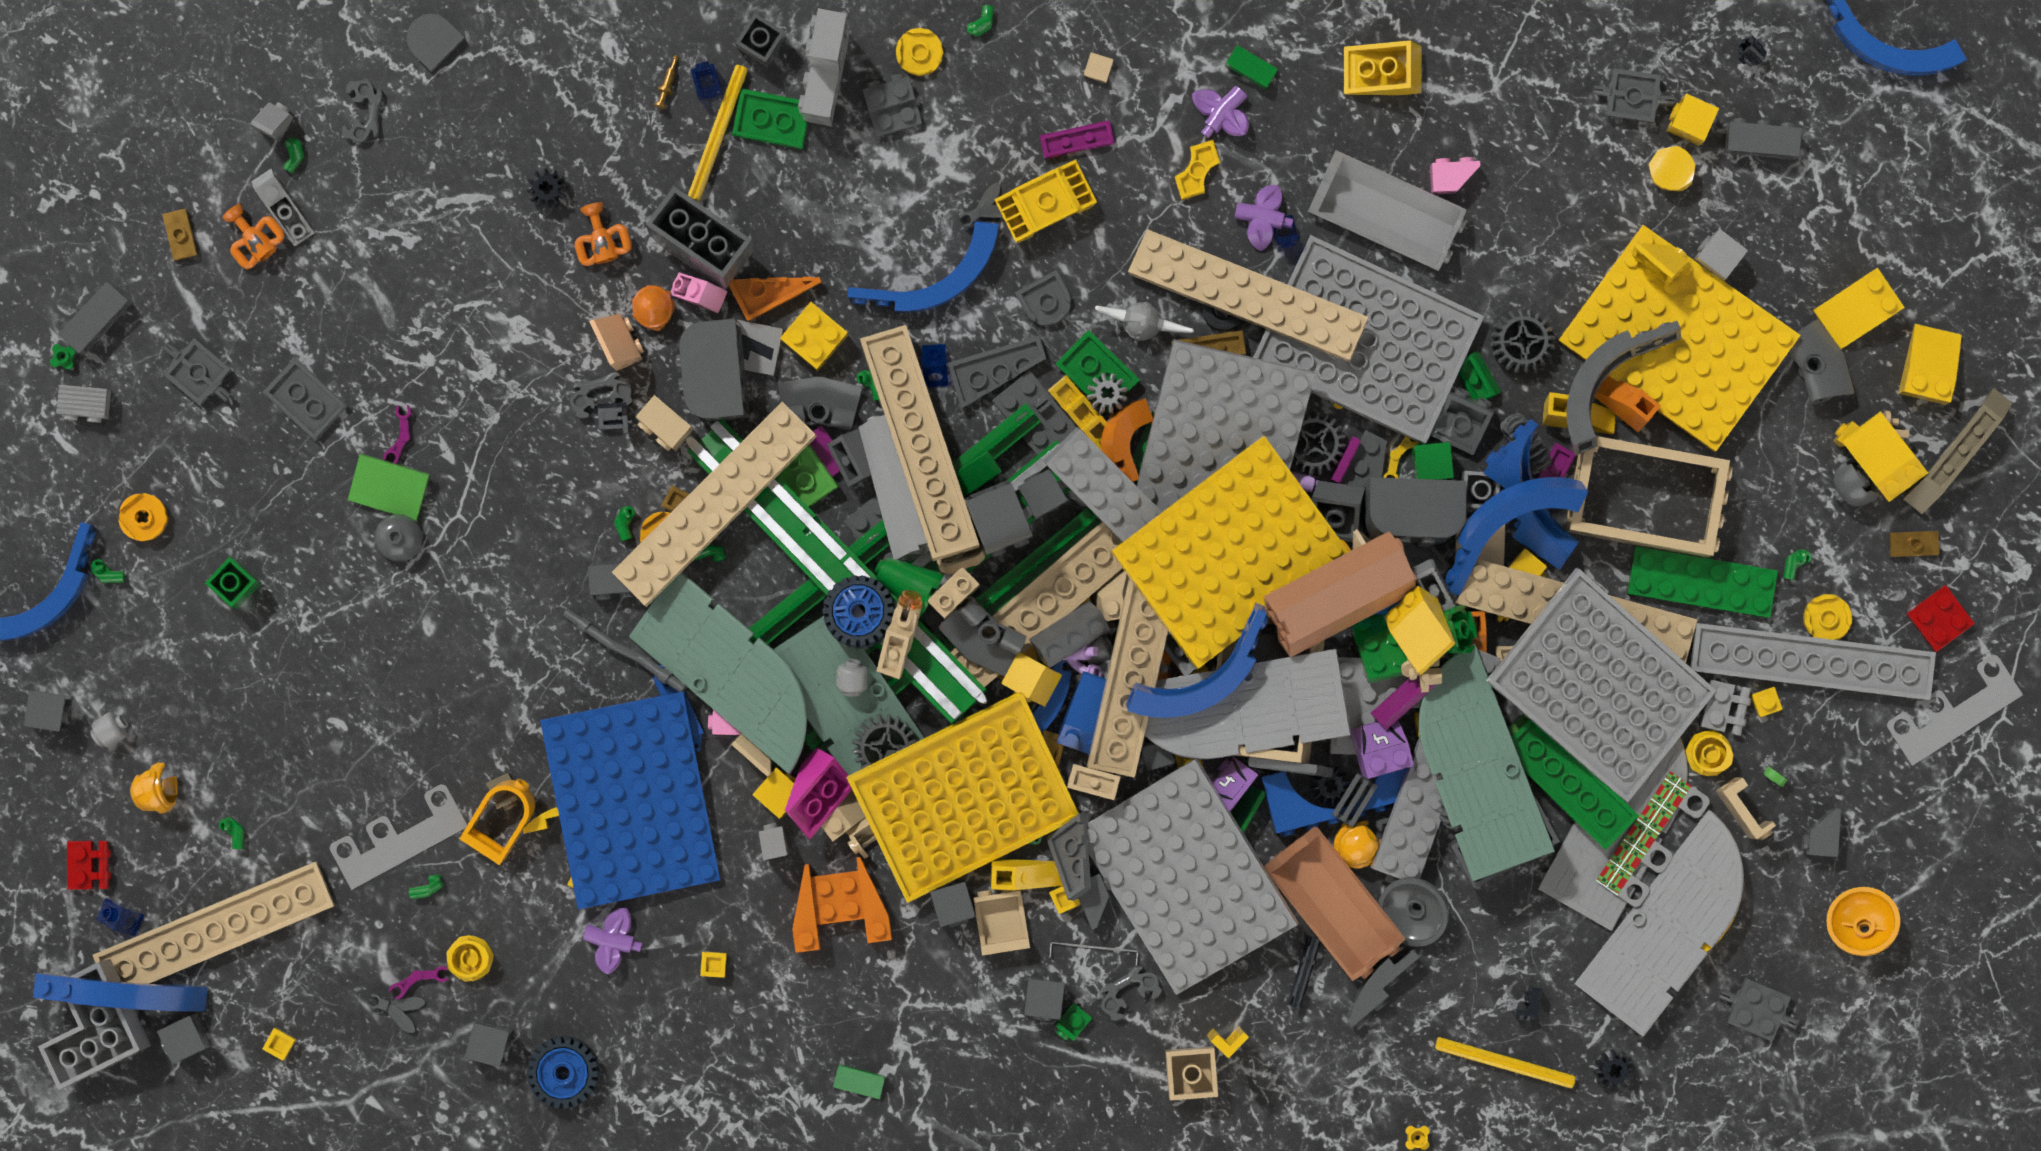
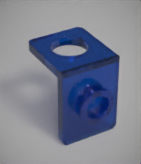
(1287, 240)
(934, 362)
(114, 917)

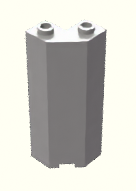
(1388, 210)
(892, 491)

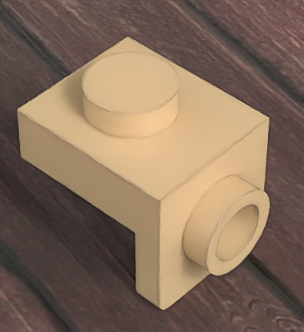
(861, 836)

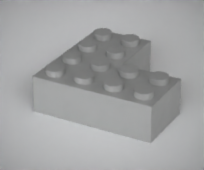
(826, 61)
(1361, 700)
(100, 1039)

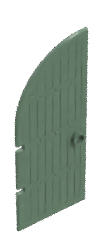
(814, 661)
(722, 666)
(1480, 771)

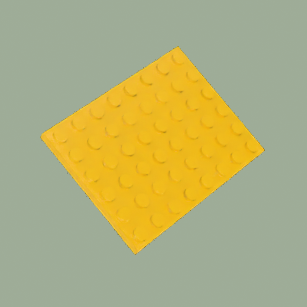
(1723, 350)
(1227, 549)
(963, 796)

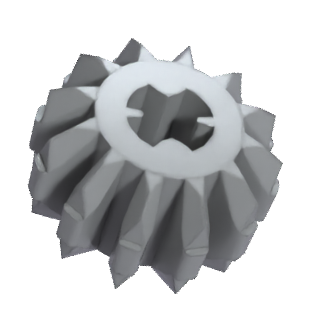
(1107, 402)

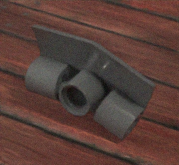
(1831, 371)
(836, 397)
(994, 650)

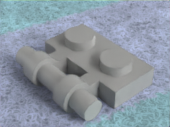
(1717, 708)

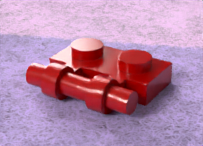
(80, 865)

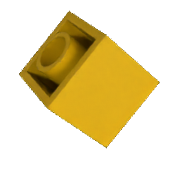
(1692, 119)
(1032, 679)
(776, 791)

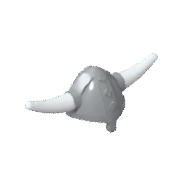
(1143, 321)

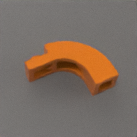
(1118, 434)

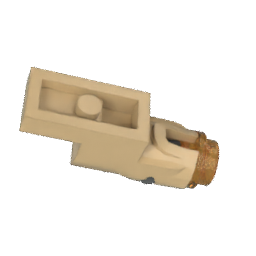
(900, 634)

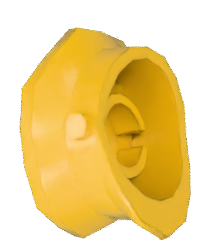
(1672, 169)
(1709, 753)
(469, 958)

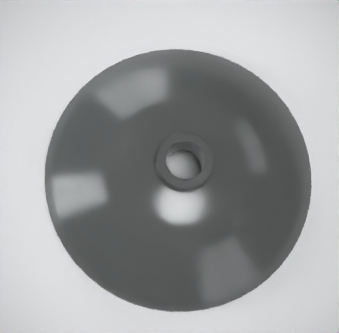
(1417, 925)

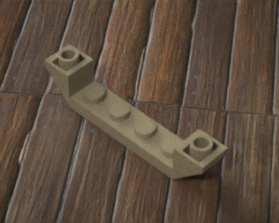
(1959, 452)

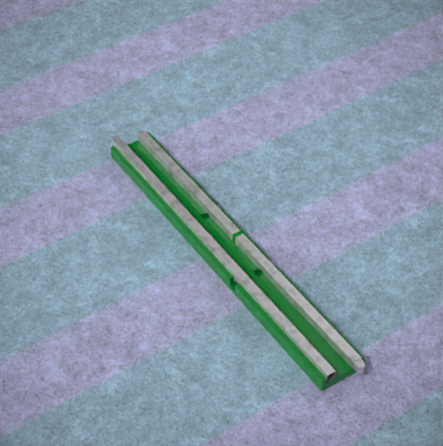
(828, 561)

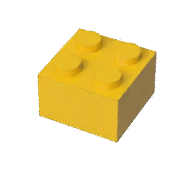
(814, 336)

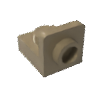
(504, 798)

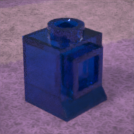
(704, 69)

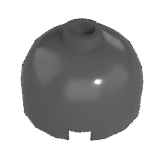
(1853, 485)
(398, 537)

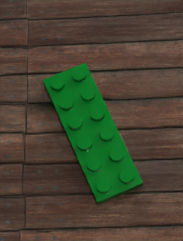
(1702, 582)
(1572, 786)

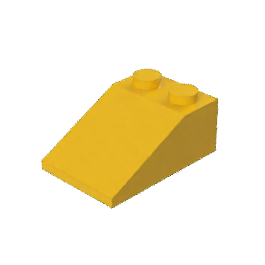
(1383, 69)
(1858, 308)
(1931, 365)
(1884, 456)
(1420, 628)

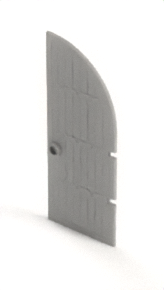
(1264, 712)
(1581, 860)
(1664, 935)

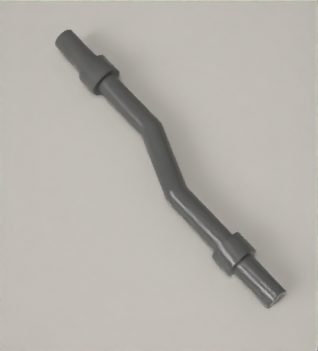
(586, 626)

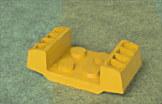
(1045, 201)

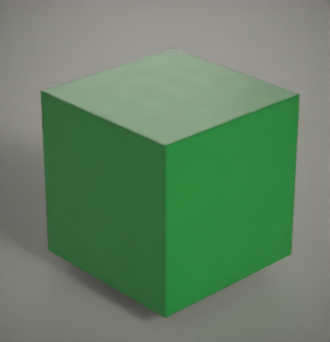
(1432, 461)
(233, 582)

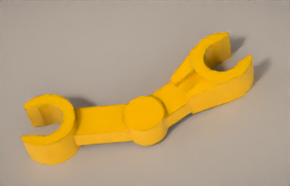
(1396, 454)

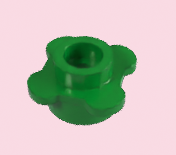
(67, 362)

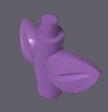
(1222, 111)
(1263, 216)
(612, 940)

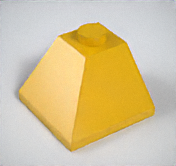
(1661, 260)

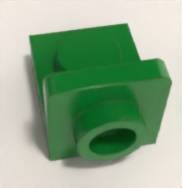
(1072, 1022)

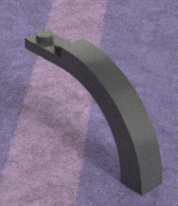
(1598, 367)

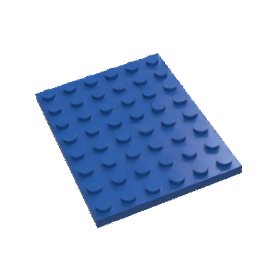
(630, 800)

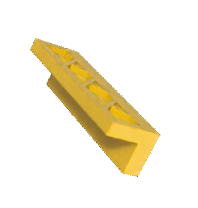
(1229, 1045)

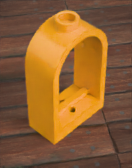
(485, 844)

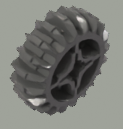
(1523, 352)
(1322, 451)
(1539, 454)
(873, 743)

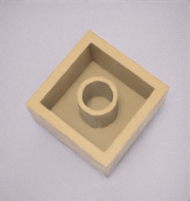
(665, 423)
(1191, 1073)

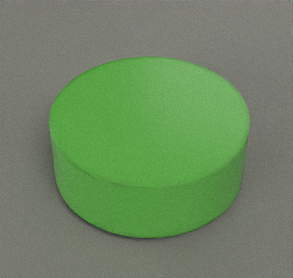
(1775, 776)

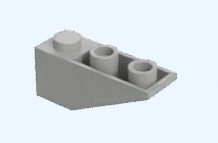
(282, 207)

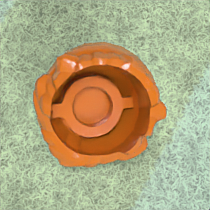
(653, 307)

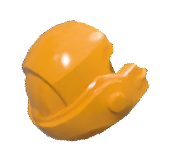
(147, 790)
(1356, 844)

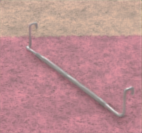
(1095, 947)

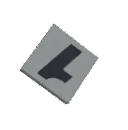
(760, 347)

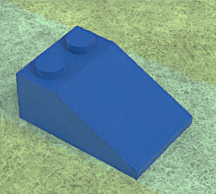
(1082, 714)

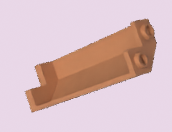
(1340, 593)
(1334, 904)

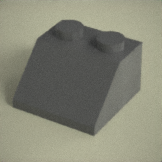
(1340, 507)

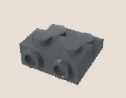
(892, 105)
(1463, 420)

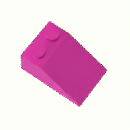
(817, 791)

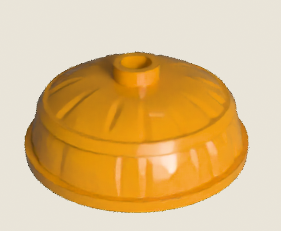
(1859, 909)

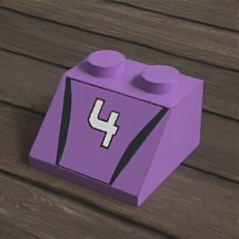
(1380, 749)
(1233, 781)

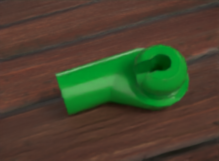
(295, 152)
(622, 522)
(715, 551)
(1794, 561)
(104, 574)

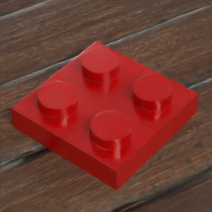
(1940, 618)

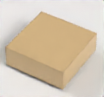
(1098, 67)

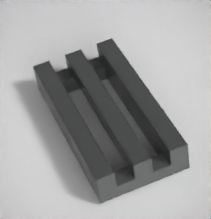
(1365, 782)

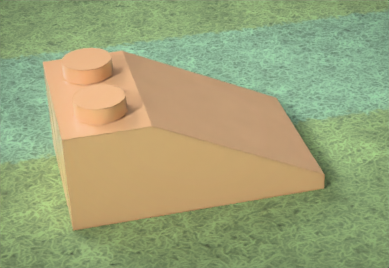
(617, 341)

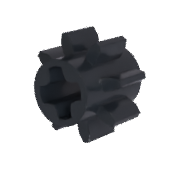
(1751, 51)

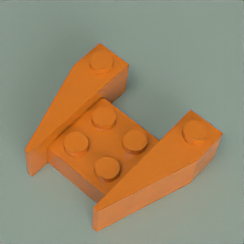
(838, 899)

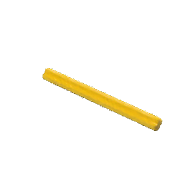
(717, 132)
(1505, 1062)

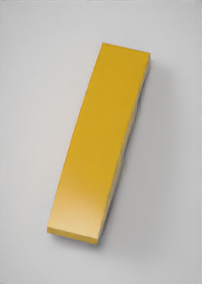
(1079, 409)

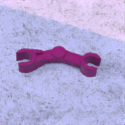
(404, 435)
(418, 975)

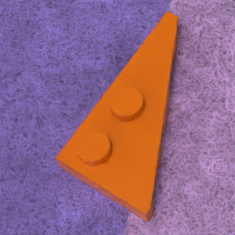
(762, 295)

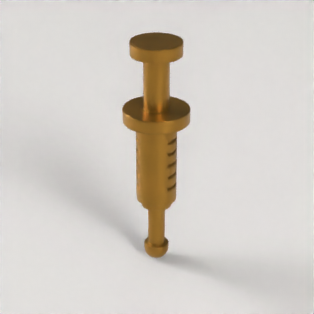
(667, 83)

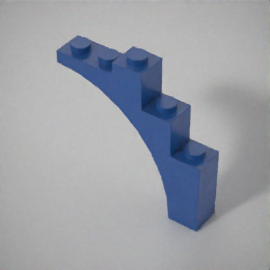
(1535, 528)

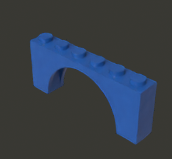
(1291, 811)

